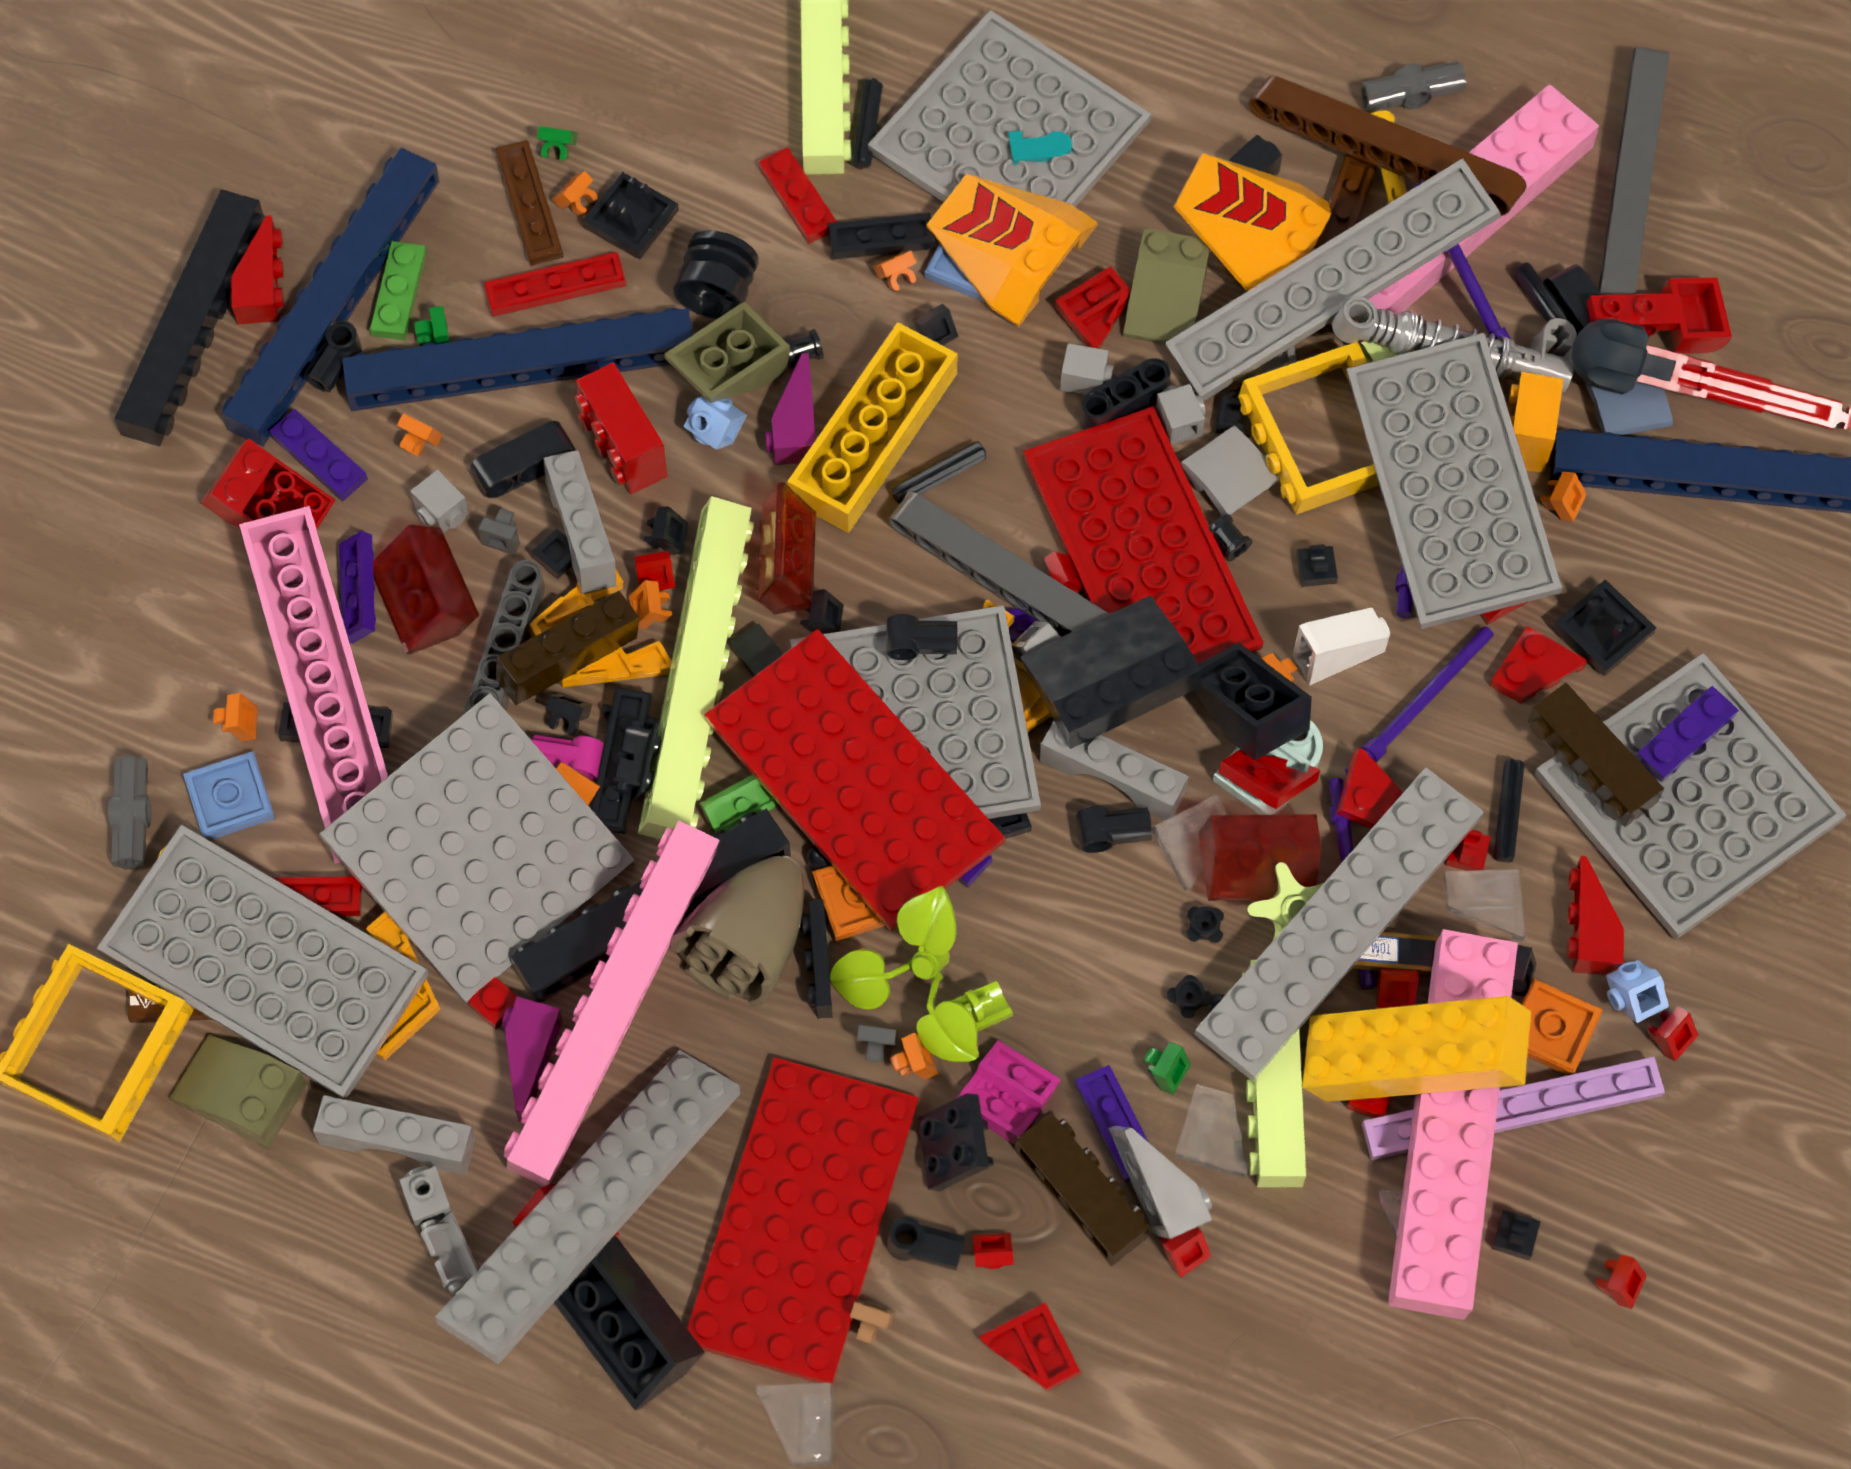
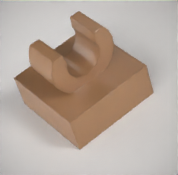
(871, 1318)

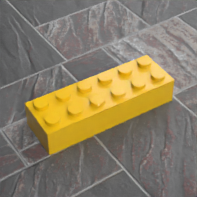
(873, 426)
(1417, 1049)

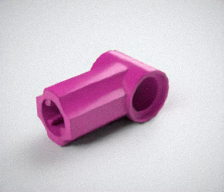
(581, 754)

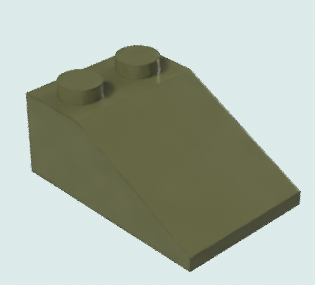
(1166, 286)
(731, 355)
(240, 1090)

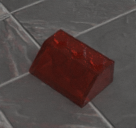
(786, 551)
(423, 588)
(1244, 849)

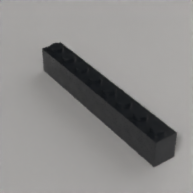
(189, 320)
(577, 947)

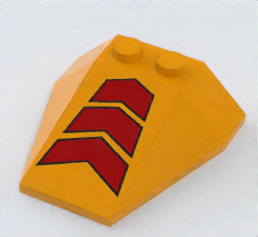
(1251, 217)
(1007, 241)

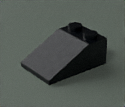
(1252, 701)

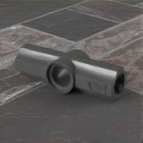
(1413, 86)
(129, 812)

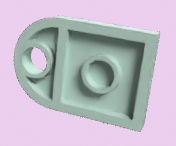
(1299, 755)

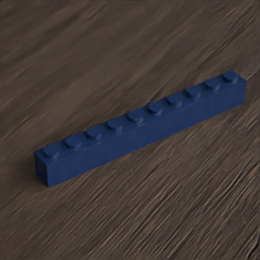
(331, 295)
(512, 359)
(1703, 470)

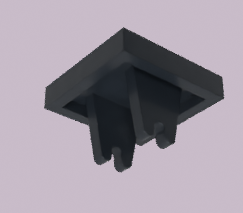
(630, 215)
(1604, 627)
(954, 1142)

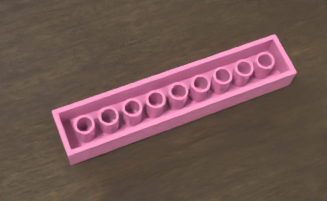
(1536, 143)
(314, 660)
(612, 1005)
(1450, 1151)

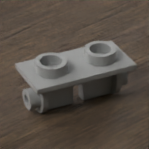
(448, 1243)

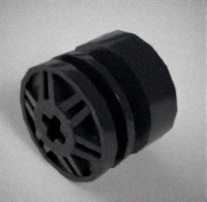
(715, 273)

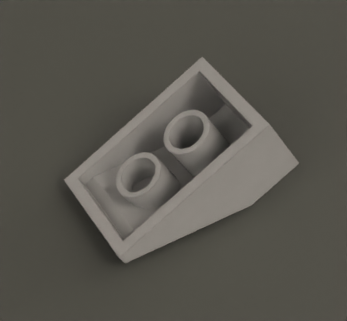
(1164, 1191)

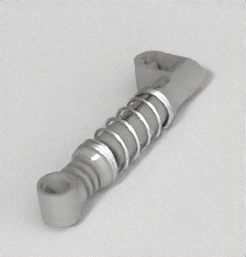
(1408, 332)

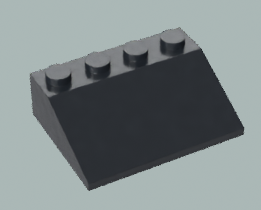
(1112, 671)

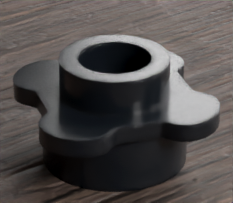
(1206, 914)
(1191, 986)

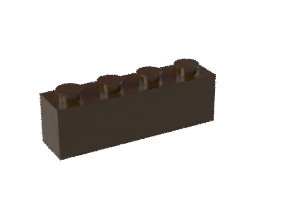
(567, 647)
(1595, 755)
(1082, 1188)

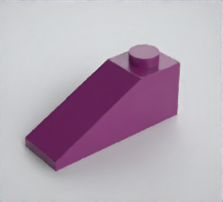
(793, 418)
(530, 1039)

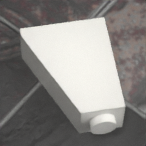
(1339, 643)

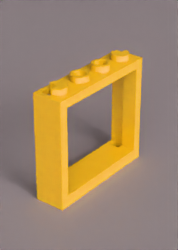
(1278, 455)
(144, 1069)

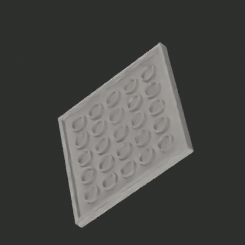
(1000, 85)
(958, 706)
(1722, 814)
(476, 847)

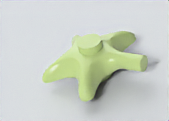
(1286, 902)

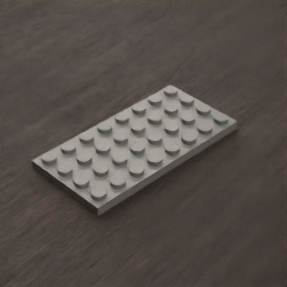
(1453, 481)
(263, 961)

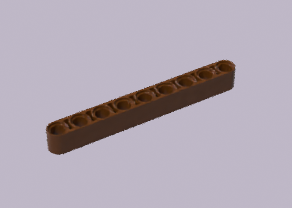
(1376, 139)

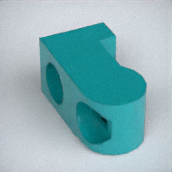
(1039, 148)

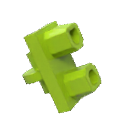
(986, 1005)

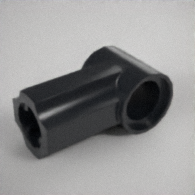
(328, 364)
(910, 637)
(1103, 828)
(930, 1244)

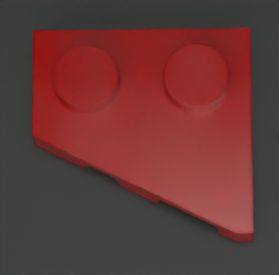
(1095, 306)
(1534, 666)
(1267, 777)
(1366, 791)
(1034, 1347)

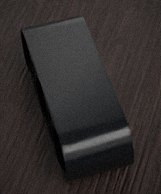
(1572, 291)
(1133, 383)
(519, 459)

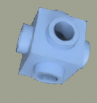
(714, 422)
(1637, 990)

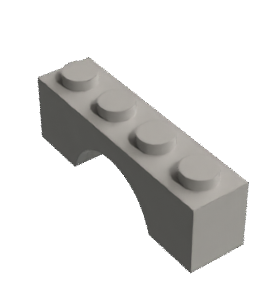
(583, 526)
(1140, 777)
(364, 1126)

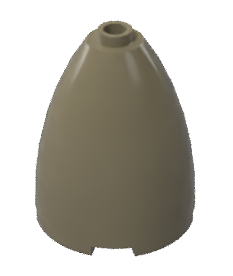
(744, 931)

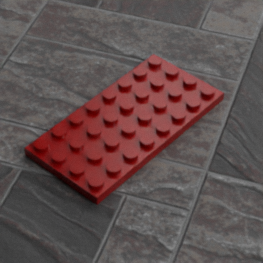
(1140, 530)
(853, 778)
(802, 1221)

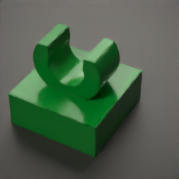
(558, 138)
(433, 330)
(1168, 1066)

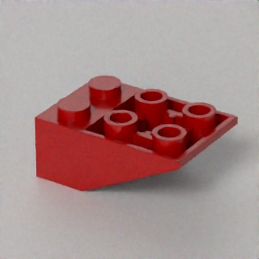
(262, 486)

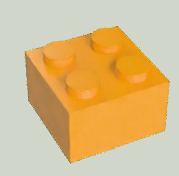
(1534, 416)

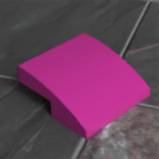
(1010, 1091)

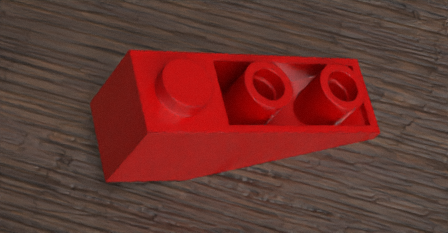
(255, 280)
(1597, 931)

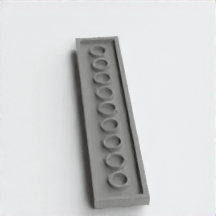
(1319, 284)
(1338, 924)
(587, 1207)

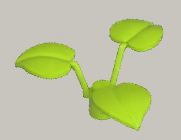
(931, 924)

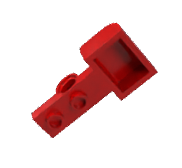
(1686, 307)

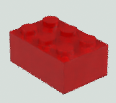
(620, 429)

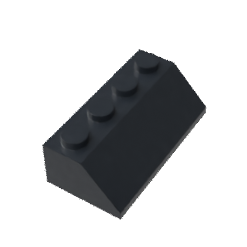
(628, 1325)

